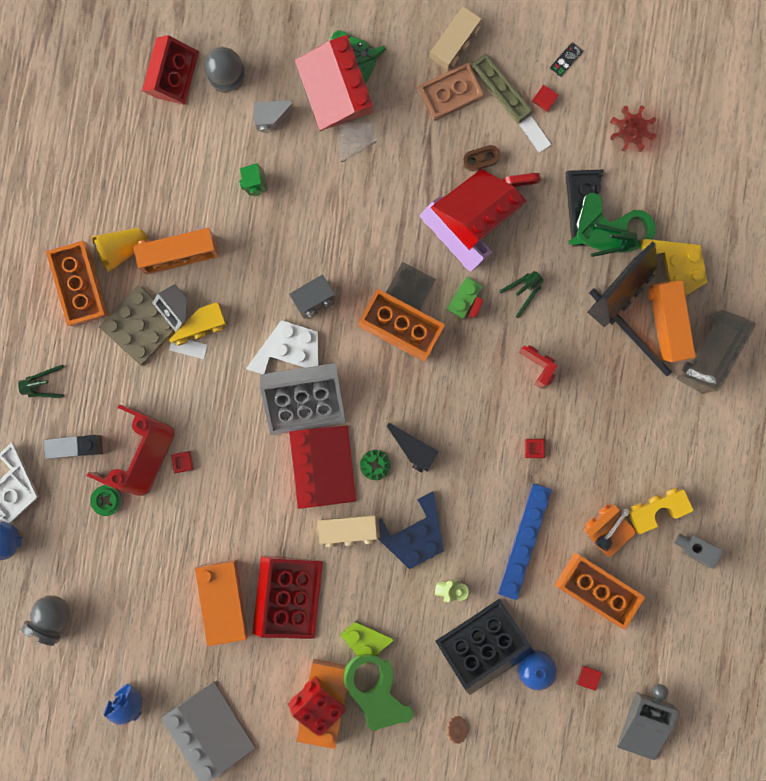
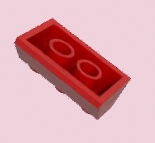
(170, 70)

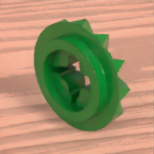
(379, 473)
(97, 501)

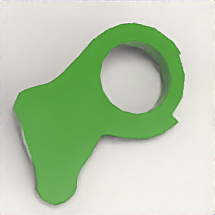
(377, 703)

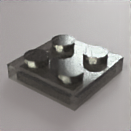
(411, 286)

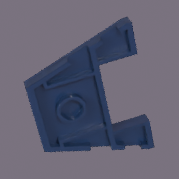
(417, 541)

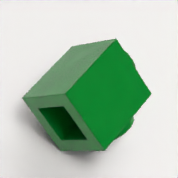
(253, 180)

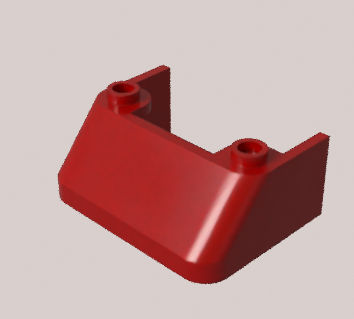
(147, 458)

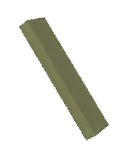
(501, 88)

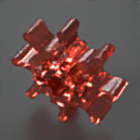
(630, 135)

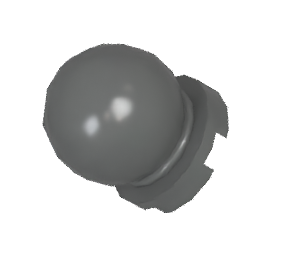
(224, 69)
(47, 618)

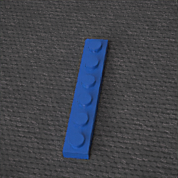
(524, 541)

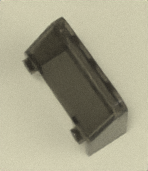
(718, 352)

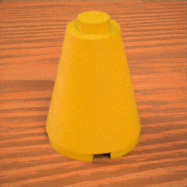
(117, 246)

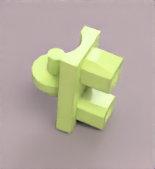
(452, 590)

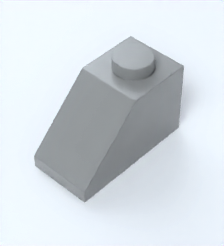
(271, 114)
(172, 306)

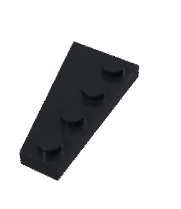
(580, 184)

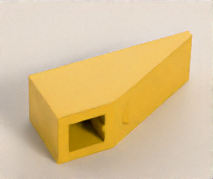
(202, 321)

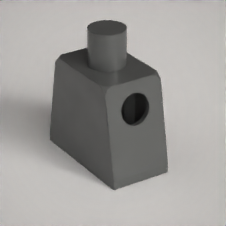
(706, 554)

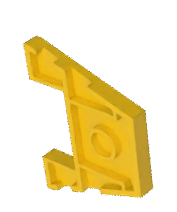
(681, 262)

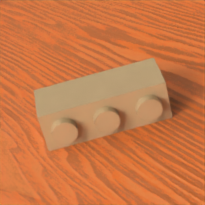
(455, 38)
(348, 530)

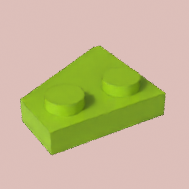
(365, 639)

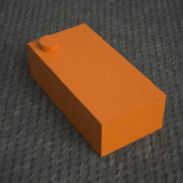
(176, 251)
(77, 283)
(671, 320)
(401, 325)
(599, 591)
(221, 603)
(333, 682)

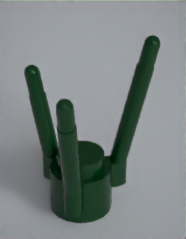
(625, 239)
(532, 282)
(30, 385)

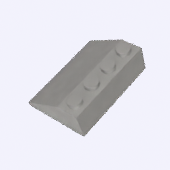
(302, 398)
(208, 732)

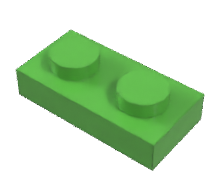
(464, 298)

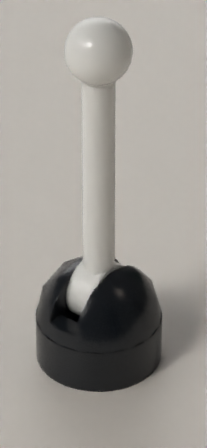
(605, 541)

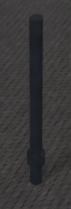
(636, 338)

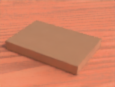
(451, 91)

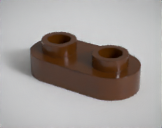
(480, 157)

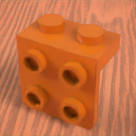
(604, 523)

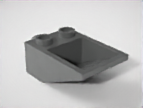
(646, 727)

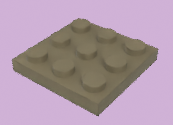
(137, 326)

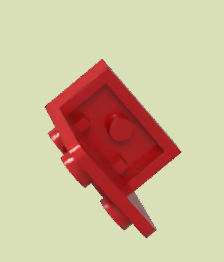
(545, 362)
(316, 707)

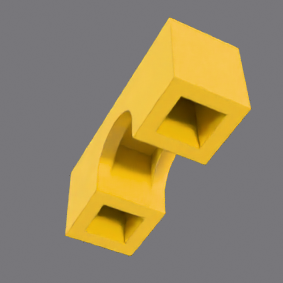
(674, 502)

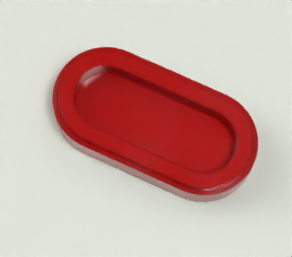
(523, 180)

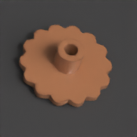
(457, 729)

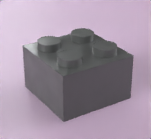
(313, 297)

